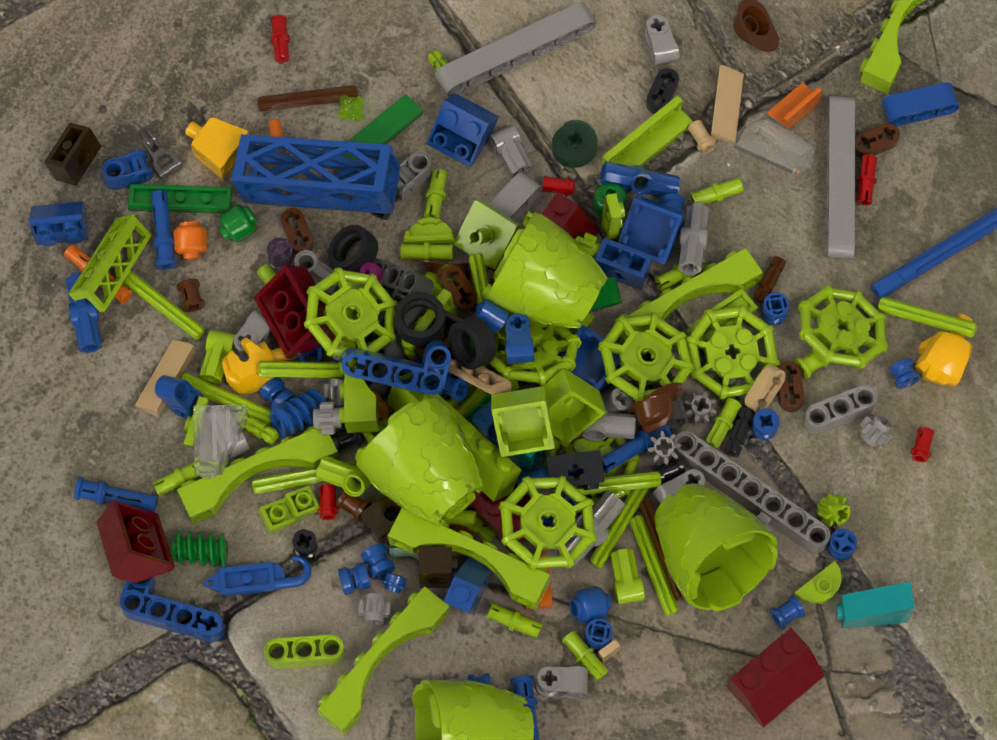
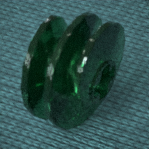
(585, 144)

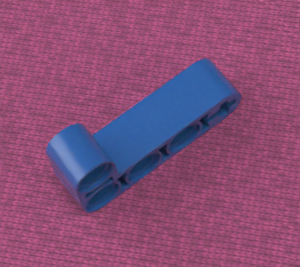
(395, 365)
(174, 611)

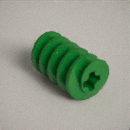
(200, 548)

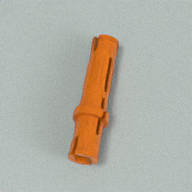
(81, 259)

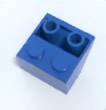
(462, 129)
(59, 223)

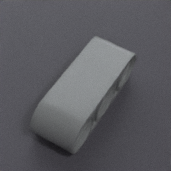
(516, 196)
(833, 419)

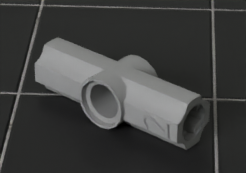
(694, 239)
(603, 515)

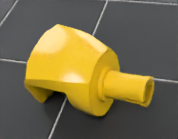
(944, 357)
(244, 376)

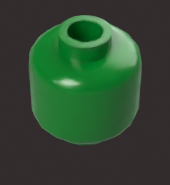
(605, 189)
(238, 223)

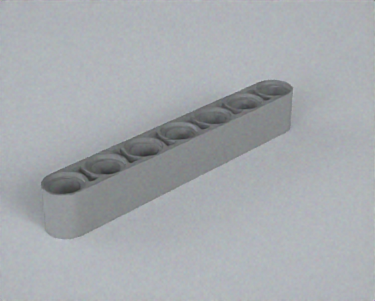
(515, 49)
(840, 178)
(756, 503)

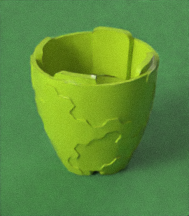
(546, 275)
(423, 462)
(713, 547)
(469, 712)

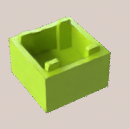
(572, 405)
(522, 421)

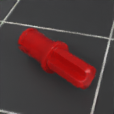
(280, 38)
(866, 179)

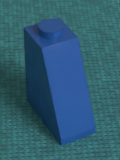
(468, 586)

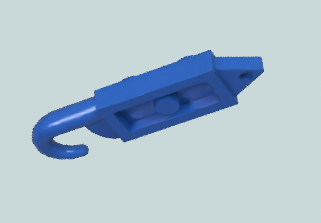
(256, 578)

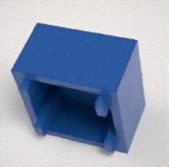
(652, 228)
(589, 359)

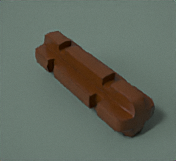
(769, 279)

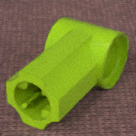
(217, 347)
(342, 475)
(627, 583)

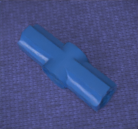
(654, 183)
(84, 319)

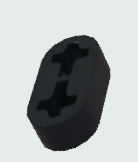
(657, 88)

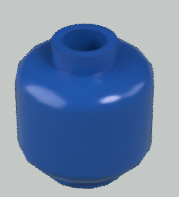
(589, 604)

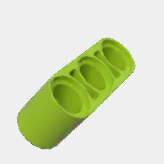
(292, 645)

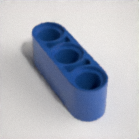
(920, 104)

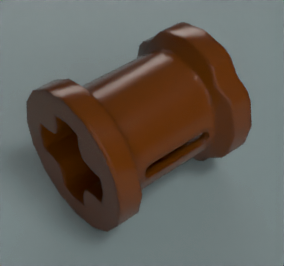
(191, 295)
(352, 505)

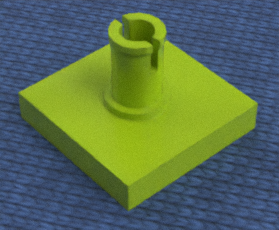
(486, 233)

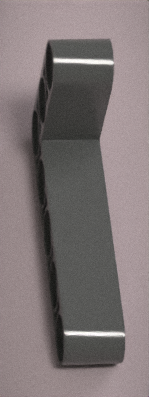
(402, 282)

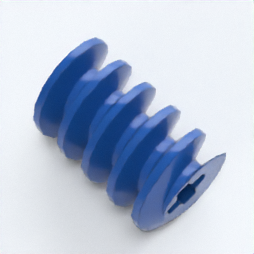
(295, 412)

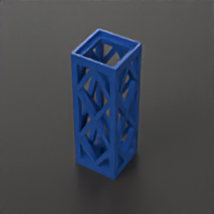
(381, 162)

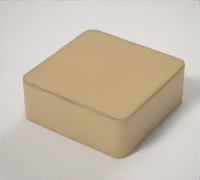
(609, 650)

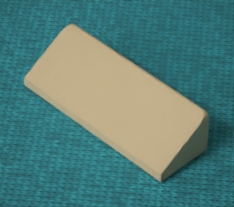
(727, 104)
(172, 364)
(481, 378)

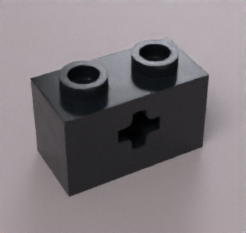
(588, 461)

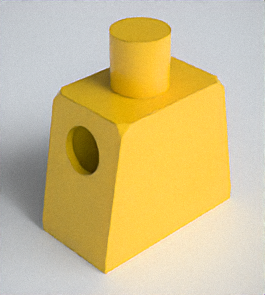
(215, 144)

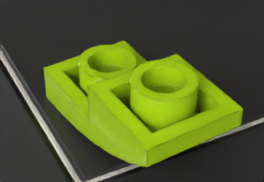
(289, 510)

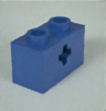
(624, 263)

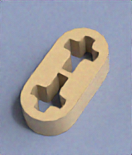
(765, 388)

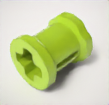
(810, 363)

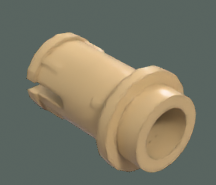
(705, 141)

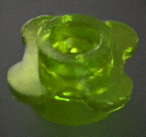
(357, 104)

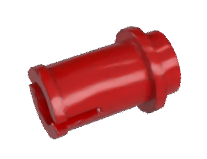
(559, 185)
(921, 449)
(327, 502)

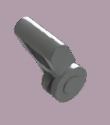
(149, 141)

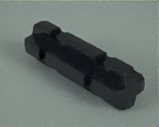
(739, 432)

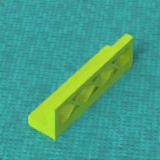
(651, 136)
(107, 252)

